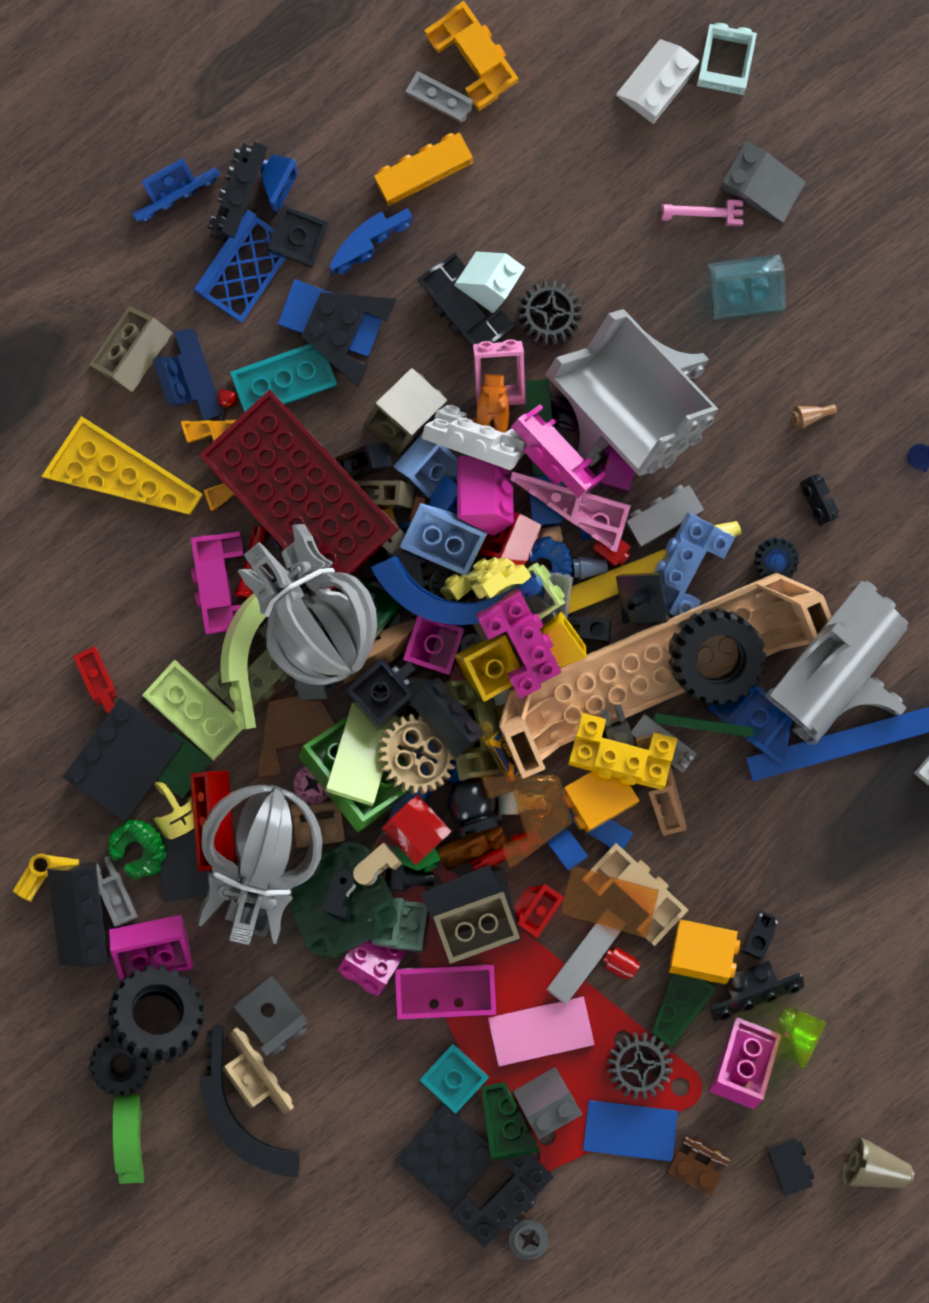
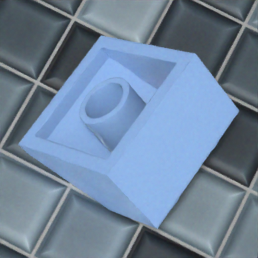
(426, 465)

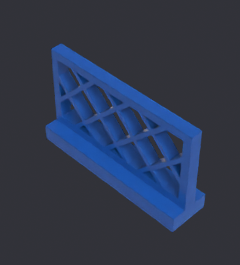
(223, 260)

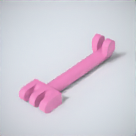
(729, 212)

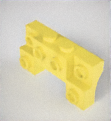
(487, 579)

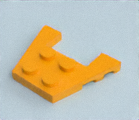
(198, 430)

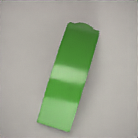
(126, 1139)

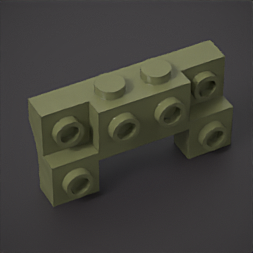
(261, 675)
(478, 760)

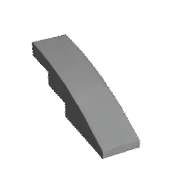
(582, 962)

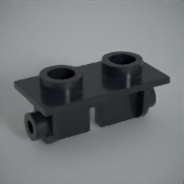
(822, 509)

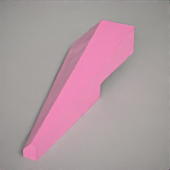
(594, 514)

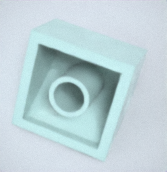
(489, 278)

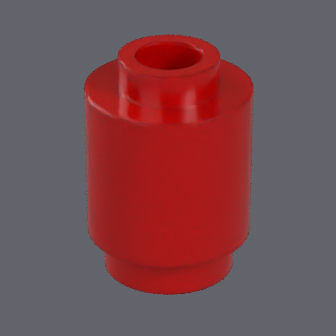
(620, 963)

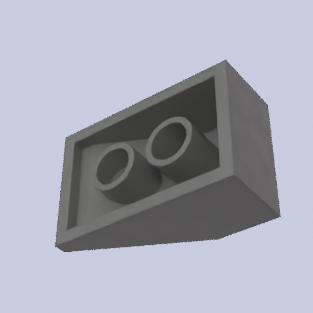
(763, 182)

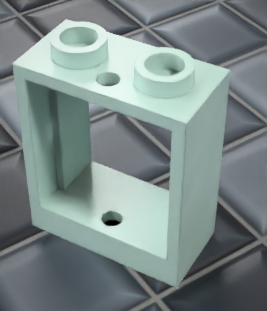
(725, 82)

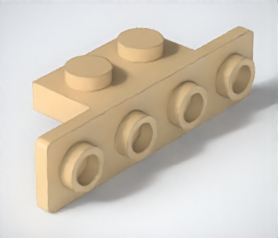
(252, 1077)

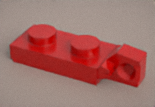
(96, 677)

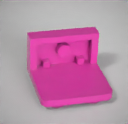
(371, 966)

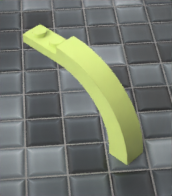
(235, 658)

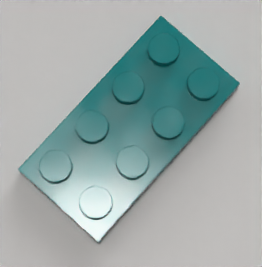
(287, 375)

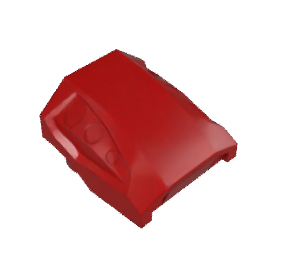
(416, 829)

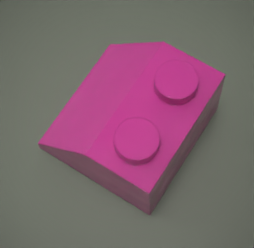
(434, 645)

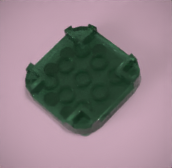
(371, 906)

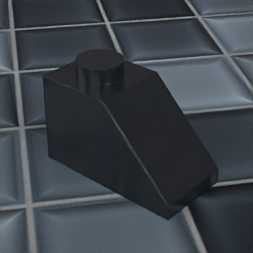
(366, 460)

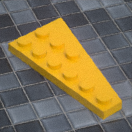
(106, 465)

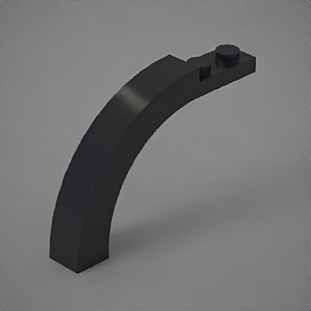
(237, 1138)

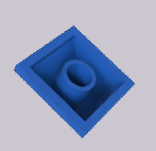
(278, 177)

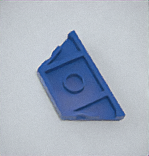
(759, 712)

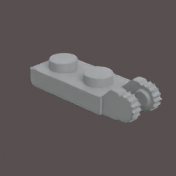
(116, 896)

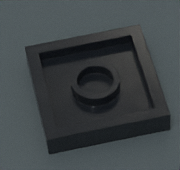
(297, 236)

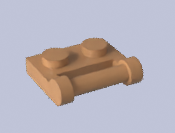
(331, 829)

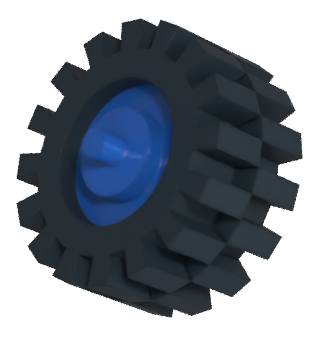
(776, 557)

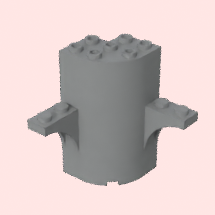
(634, 395)
(839, 662)

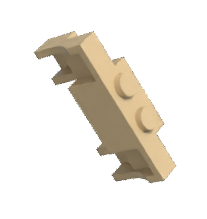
(667, 908)

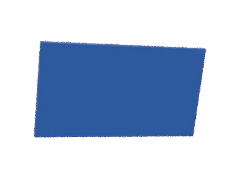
(630, 1130)

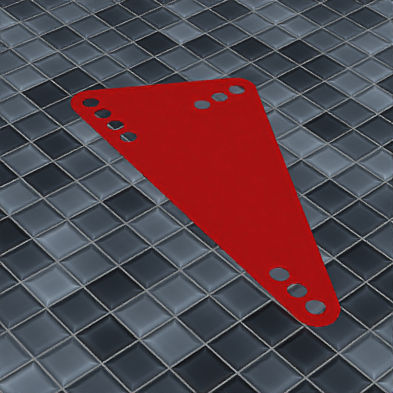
(521, 980)

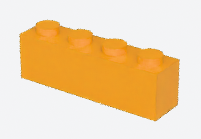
(423, 169)

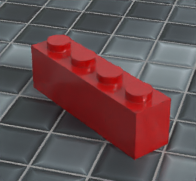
(207, 791)

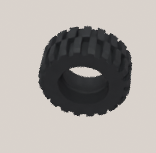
(742, 675)
(164, 984)

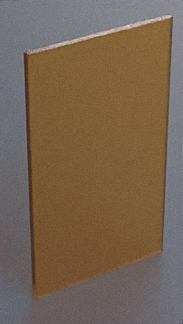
(609, 901)

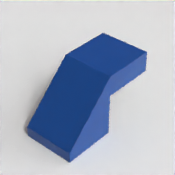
(567, 849)

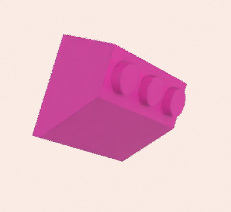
(484, 494)
(152, 944)

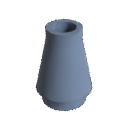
(588, 567)

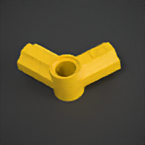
(33, 879)

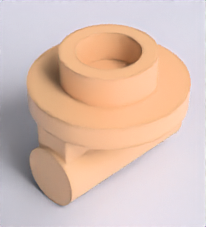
(552, 531)

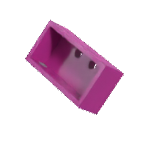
(445, 983)

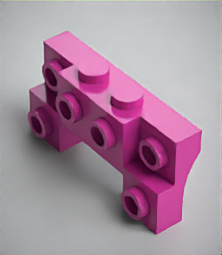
(555, 454)
(212, 578)
(515, 617)

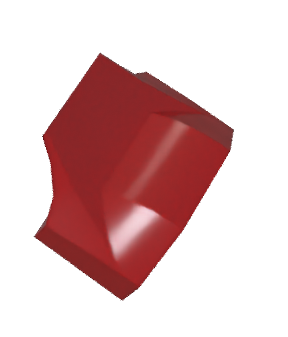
(536, 908)

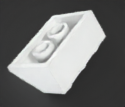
(658, 79)

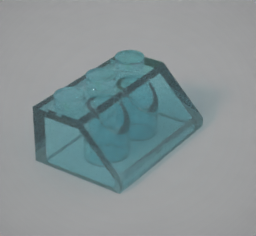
(747, 286)

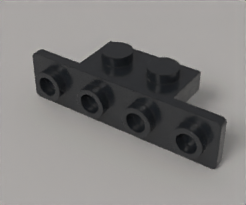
(755, 987)

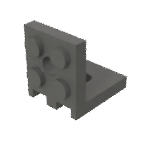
(274, 1030)

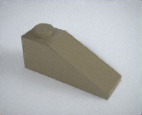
(389, 493)

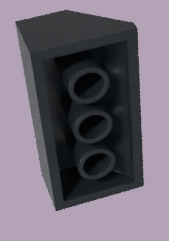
(78, 915)

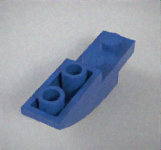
(359, 245)

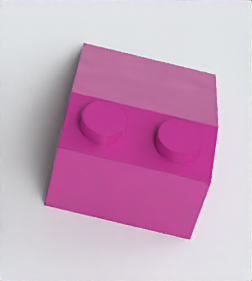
(745, 1063)

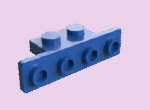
(171, 184)

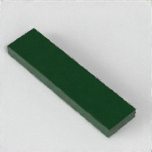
(538, 393)

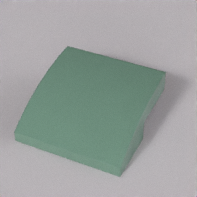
(410, 929)

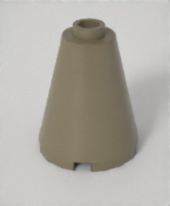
(874, 1167)

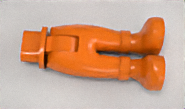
(493, 403)

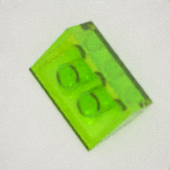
(800, 1034)

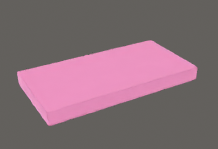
(541, 1031)

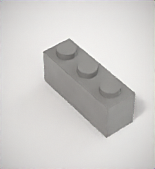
(663, 515)

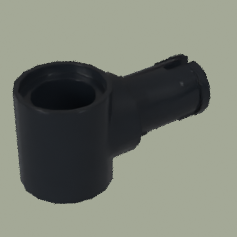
(405, 878)

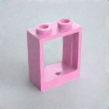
(487, 349)

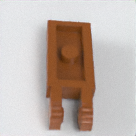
(471, 846)

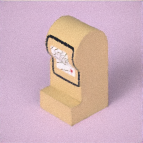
(368, 869)

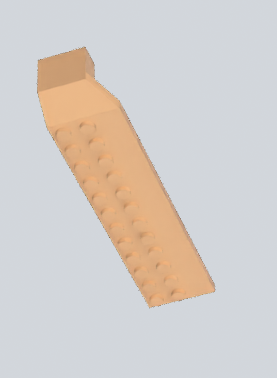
(638, 669)

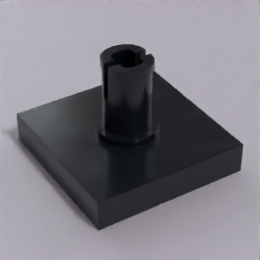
(643, 598)

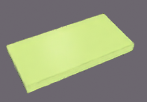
(193, 709)
(355, 767)

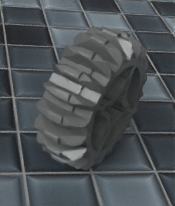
(561, 314)
(643, 1087)

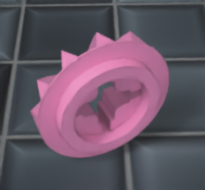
(301, 783)

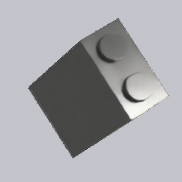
(547, 1103)

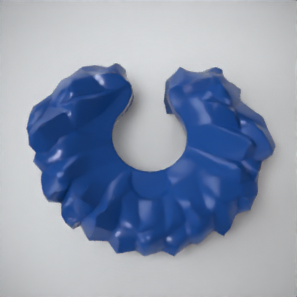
(556, 553)

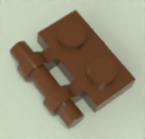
(695, 1172)

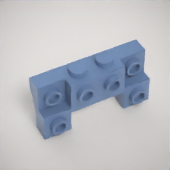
(684, 557)

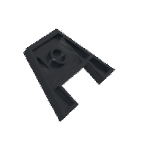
(335, 325)

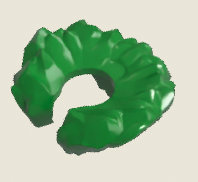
(152, 845)

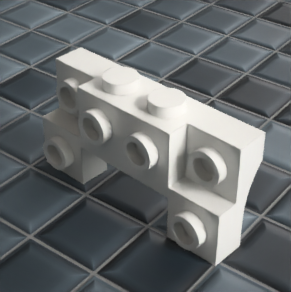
(483, 442)

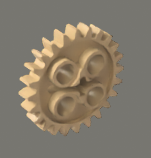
(410, 774)

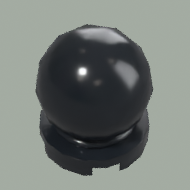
(472, 808)

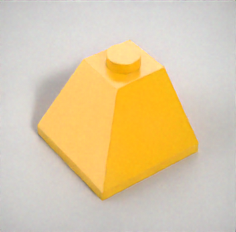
(487, 666)

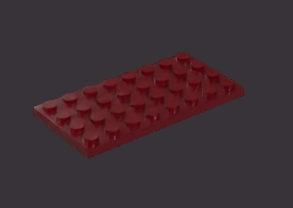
(294, 480)

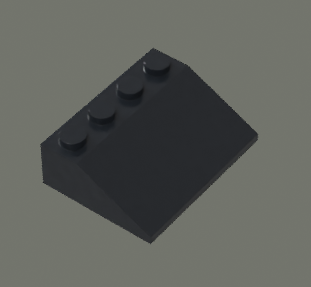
(123, 760)

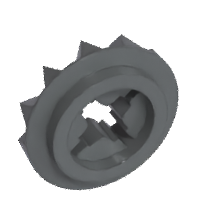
(530, 1251)

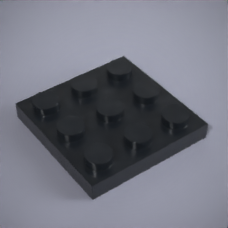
(446, 1156)

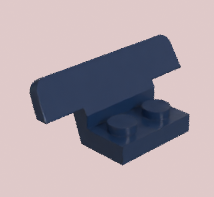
(187, 376)

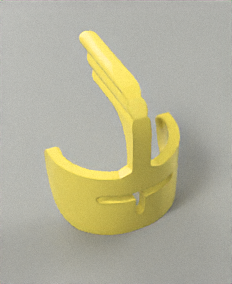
(175, 829)

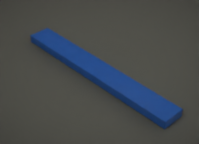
(842, 744)

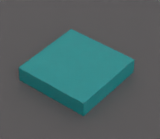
(454, 1078)

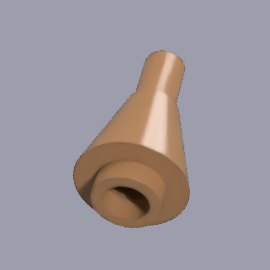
(806, 415)

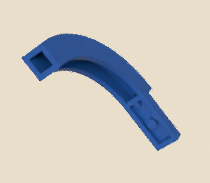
(429, 606)

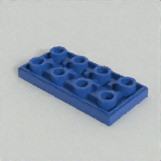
(300, 306)

